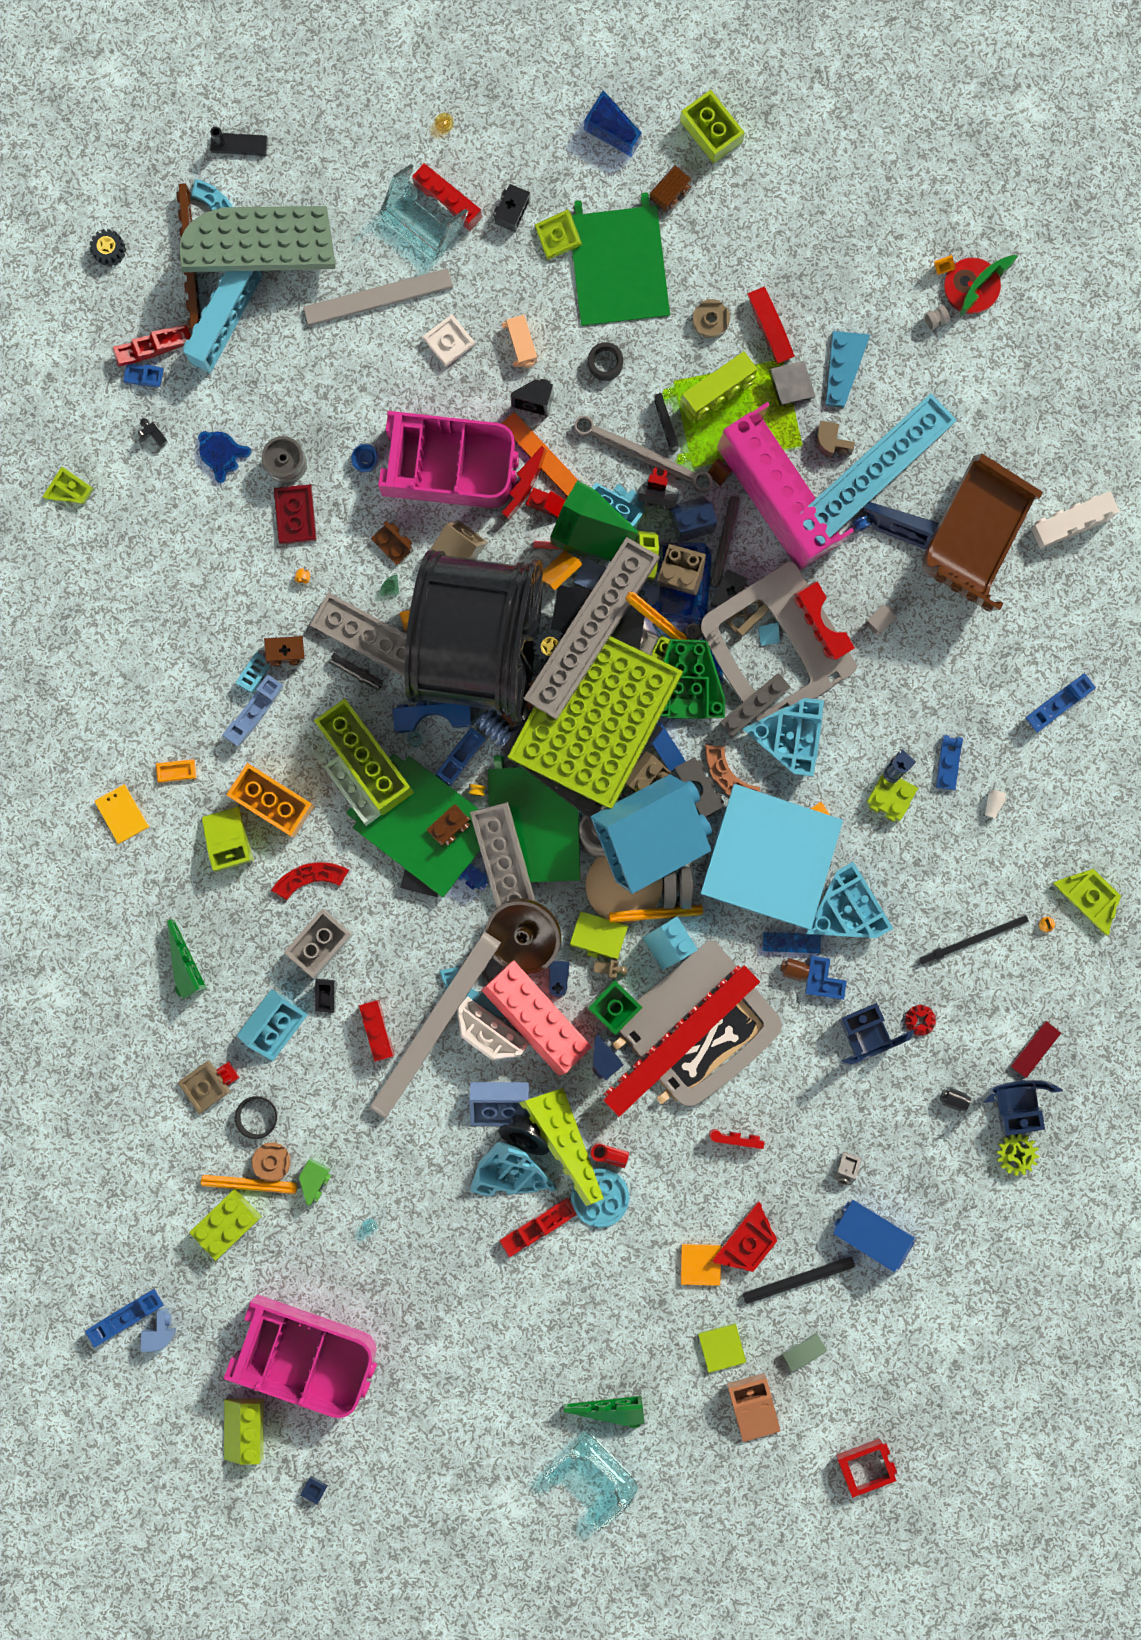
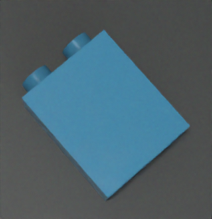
(652, 832)

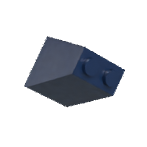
(693, 519)

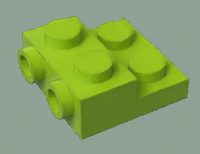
(891, 798)

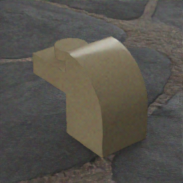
(828, 442)

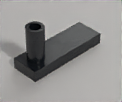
(238, 143)

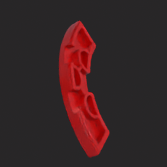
(307, 874)

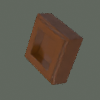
(719, 472)

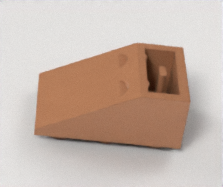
(753, 1407)

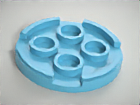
(611, 1208)

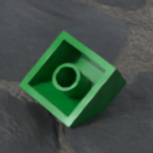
(614, 1006)

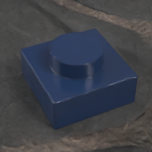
(314, 1490)

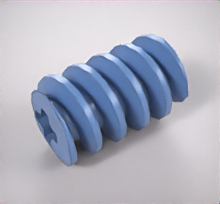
(494, 727)

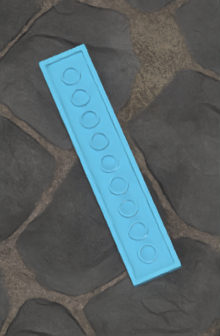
(880, 465)

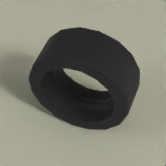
(605, 346)

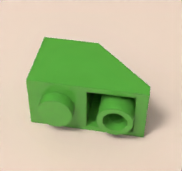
(312, 1179)

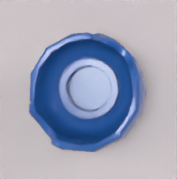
(365, 453)

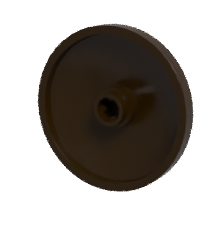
(526, 934)

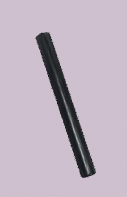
(798, 1280)

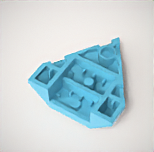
(792, 735)
(850, 908)
(510, 1171)

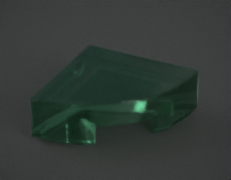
(390, 586)

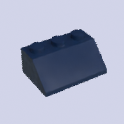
(604, 1059)

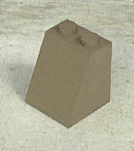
(459, 541)

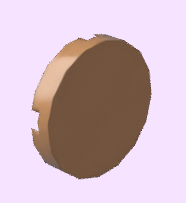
(271, 1162)

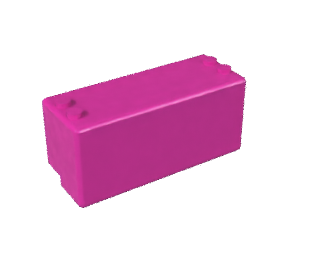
(775, 487)

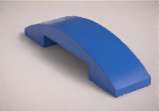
(1060, 702)
(124, 1317)

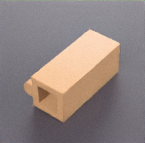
(521, 341)

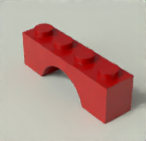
(437, 187)
(811, 601)

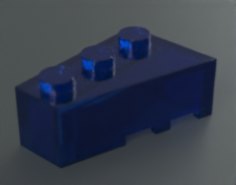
(612, 125)

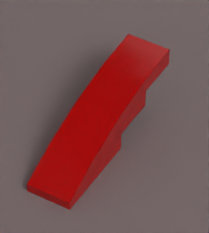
(771, 325)
(151, 346)
(528, 476)
(537, 1227)

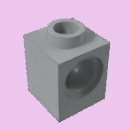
(881, 619)

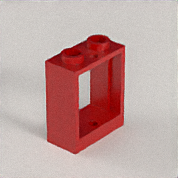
(862, 1450)

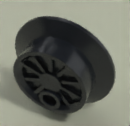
(524, 1135)

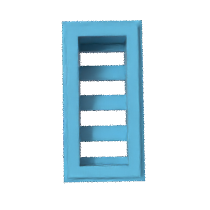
(244, 675)

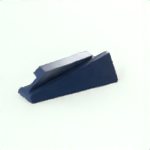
(901, 525)

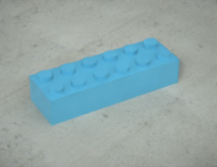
(220, 317)

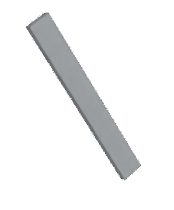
(378, 297)

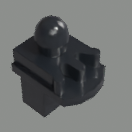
(151, 429)

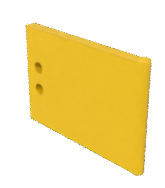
(121, 814)

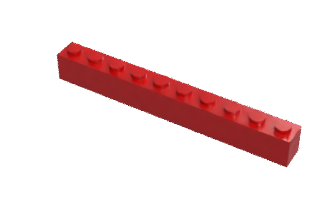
(681, 1040)

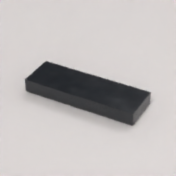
(666, 422)

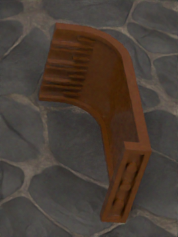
(979, 530)

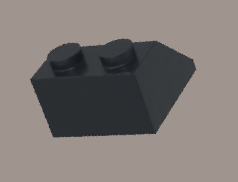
(534, 397)

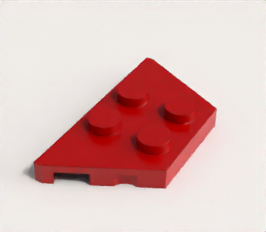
(748, 1242)

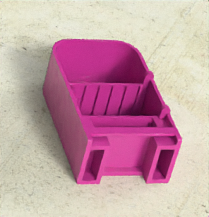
(449, 460)
(303, 1358)

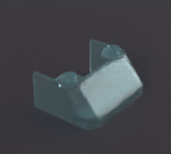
(414, 222)

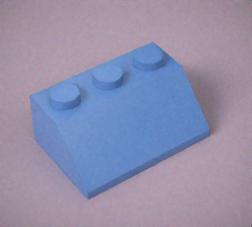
(497, 1102)

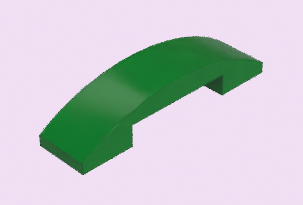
(999, 267)

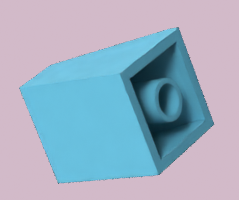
(670, 943)

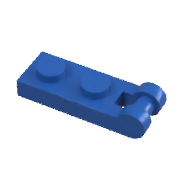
(949, 763)

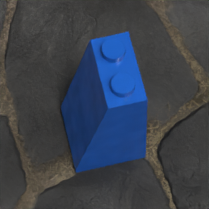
(874, 1235)

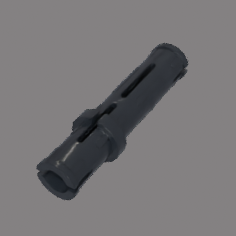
(362, 675)

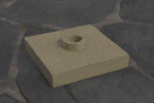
(204, 1087)

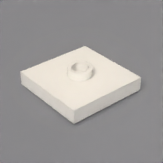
(448, 340)

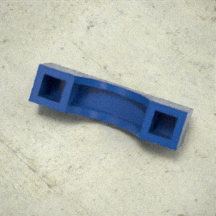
(407, 717)

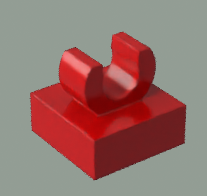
(658, 481)
(228, 1073)

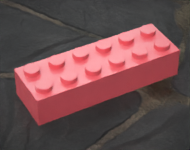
(536, 1018)

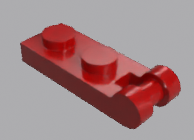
(735, 1139)

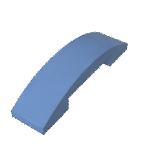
(254, 711)

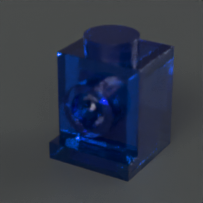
(474, 877)

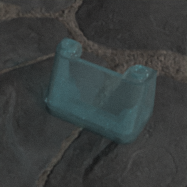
(594, 1479)

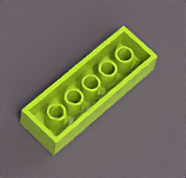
(363, 756)

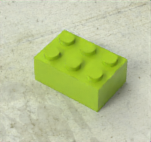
(712, 126)
(225, 1224)

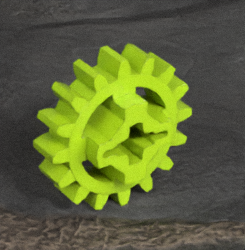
(1009, 1155)

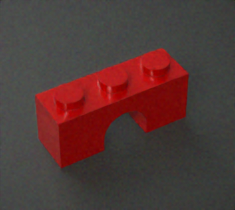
(376, 1030)

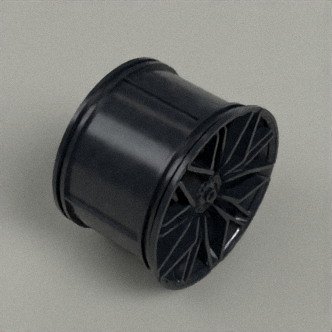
(473, 632)

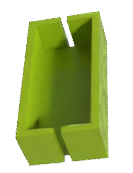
(718, 387)

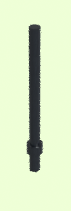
(940, 953)

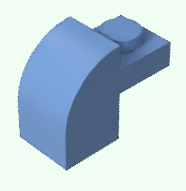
(157, 1338)

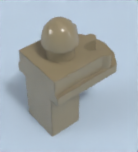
(610, 968)

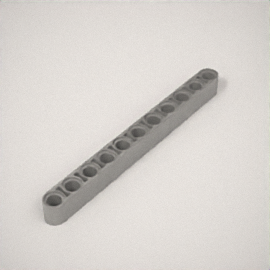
(435, 1025)

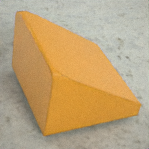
(944, 265)

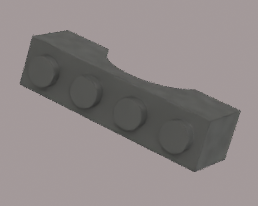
(754, 705)

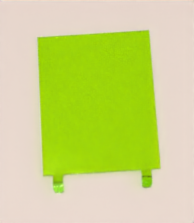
(704, 435)

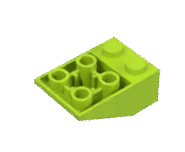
(227, 839)

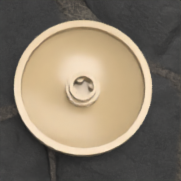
(609, 896)

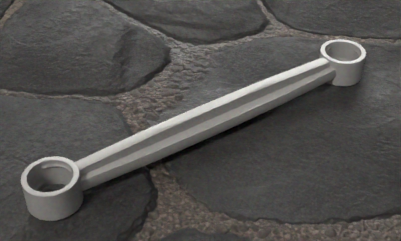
(643, 454)

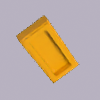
(176, 771)

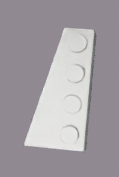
(1075, 520)

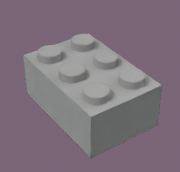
(318, 943)

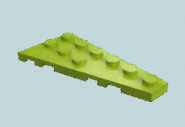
(561, 1133)

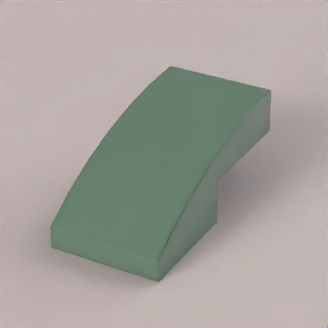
(803, 1353)

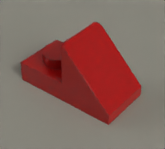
(545, 502)

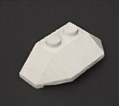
(488, 1032)

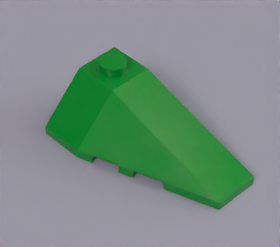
(186, 974)
(621, 1411)

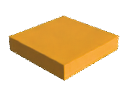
(560, 570)
(697, 1264)

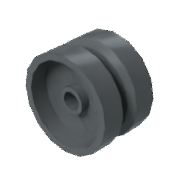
(295, 460)
(678, 888)

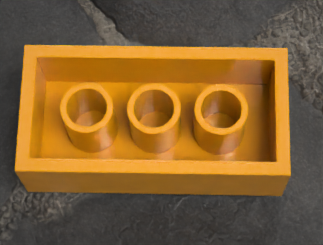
(270, 800)

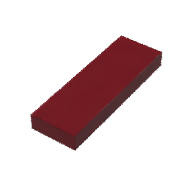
(1035, 1049)

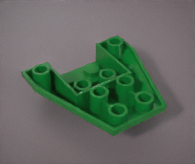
(590, 525)
(699, 688)

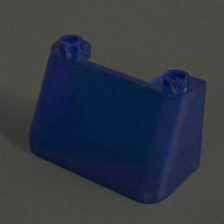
(681, 606)

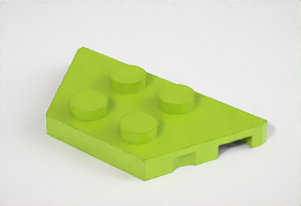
(1092, 897)

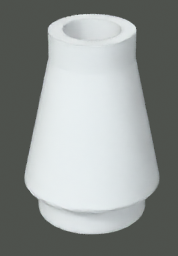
(995, 802)

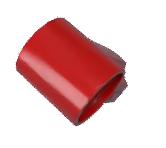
(611, 1155)

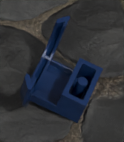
(868, 1034)
(1019, 1105)

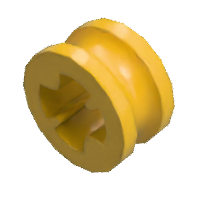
(477, 790)

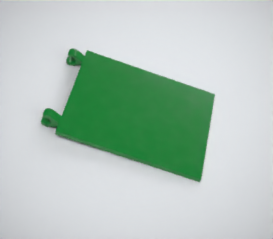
(620, 265)
(543, 823)
(404, 835)

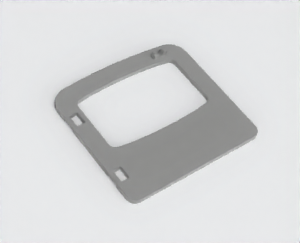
(778, 595)
(676, 996)

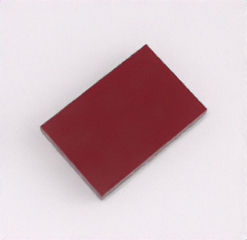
(295, 514)

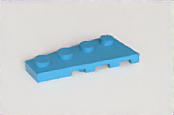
(845, 360)

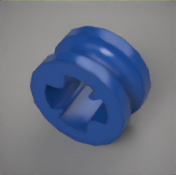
(861, 524)

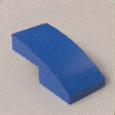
(143, 375)

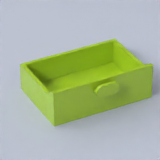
(598, 936)

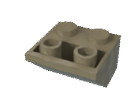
(682, 570)
(646, 772)

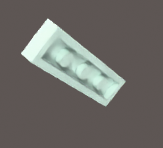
(352, 790)

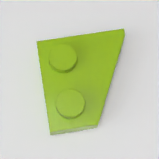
(68, 488)

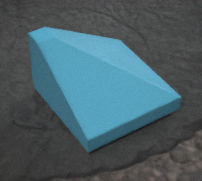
(769, 634)

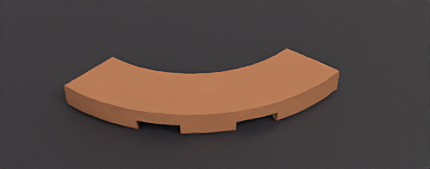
(720, 770)

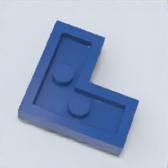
(818, 980)

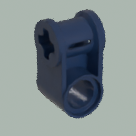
(898, 766)
(558, 974)

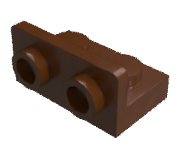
(392, 543)
(449, 825)

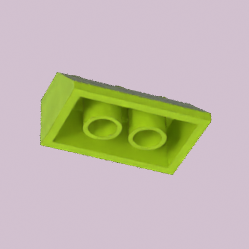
(244, 1430)

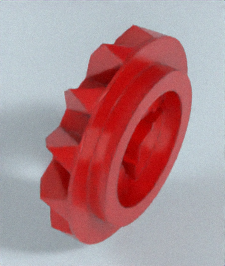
(911, 1020)

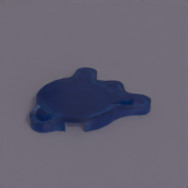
(220, 453)

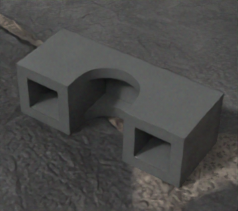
(693, 771)

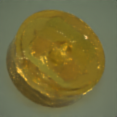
(444, 122)

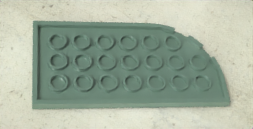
(258, 240)

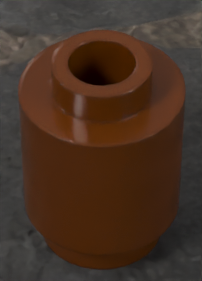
(794, 969)

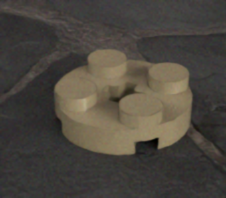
(714, 308)

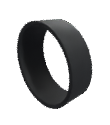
(240, 1127)

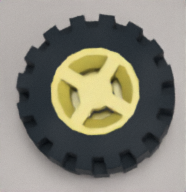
(103, 242)
(544, 644)

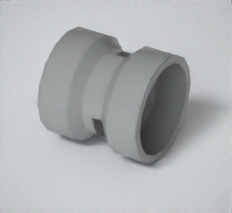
(938, 317)

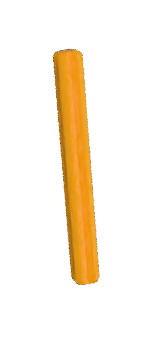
(657, 619)
(657, 913)
(248, 1184)

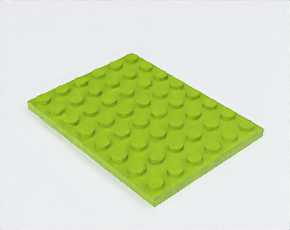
(602, 725)

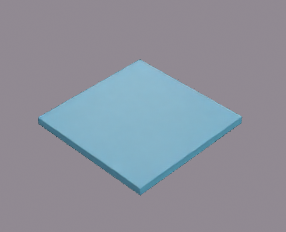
(771, 857)

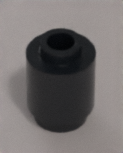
(955, 1099)

